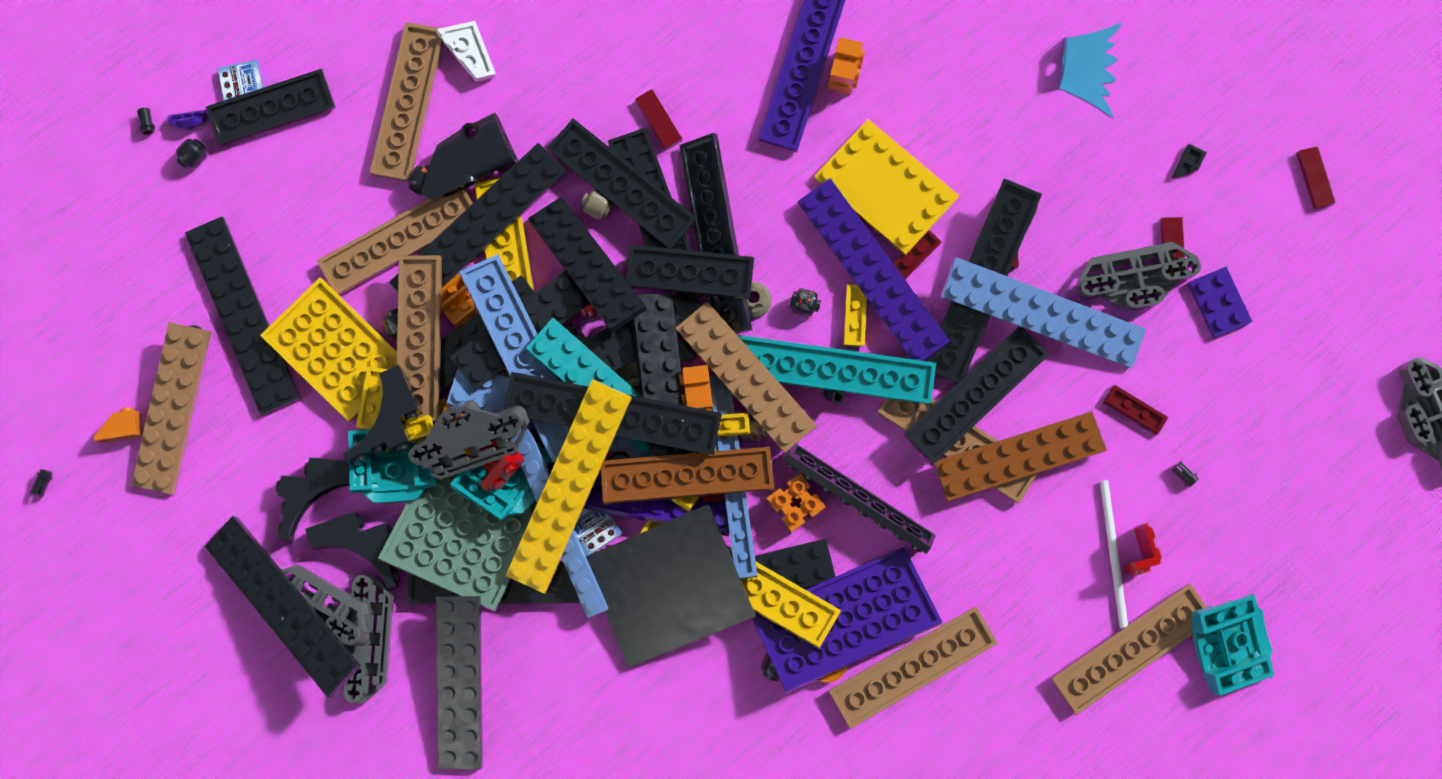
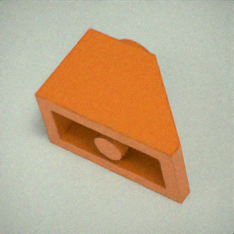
(121, 426)

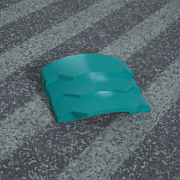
(388, 476)
(511, 499)
(1232, 644)

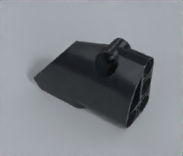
(464, 160)

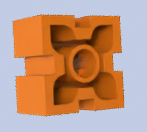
(846, 66)
(697, 387)
(797, 490)

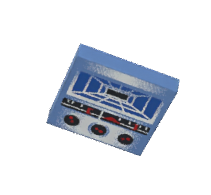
(240, 78)
(595, 530)

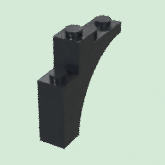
(389, 430)
(301, 493)
(349, 534)

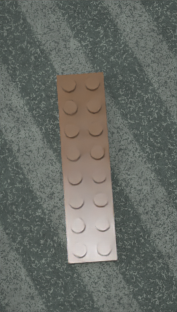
(407, 102)
(397, 237)
(420, 328)
(746, 377)
(171, 408)
(906, 414)
(1128, 650)
(913, 667)

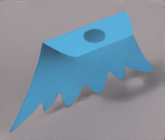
(1084, 66)

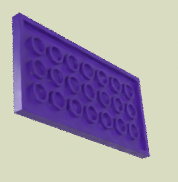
(878, 607)

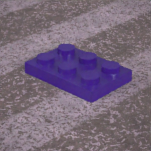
(1219, 302)

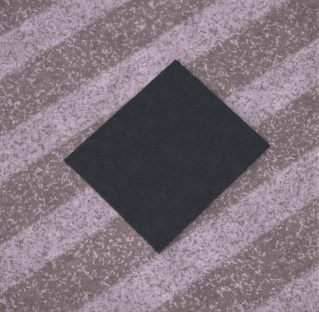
(670, 586)

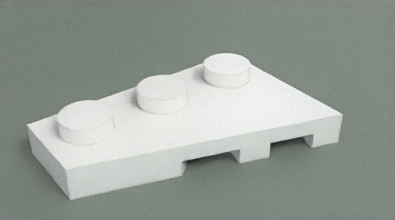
(469, 49)

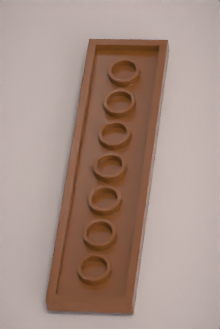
(1019, 456)
(686, 475)

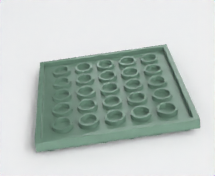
(456, 543)

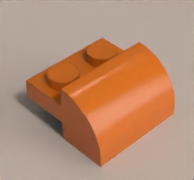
(457, 302)

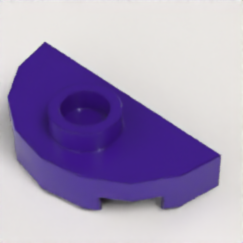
(188, 119)

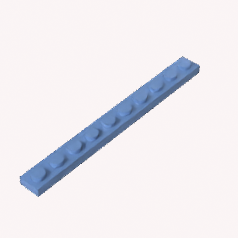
(736, 502)
(573, 556)

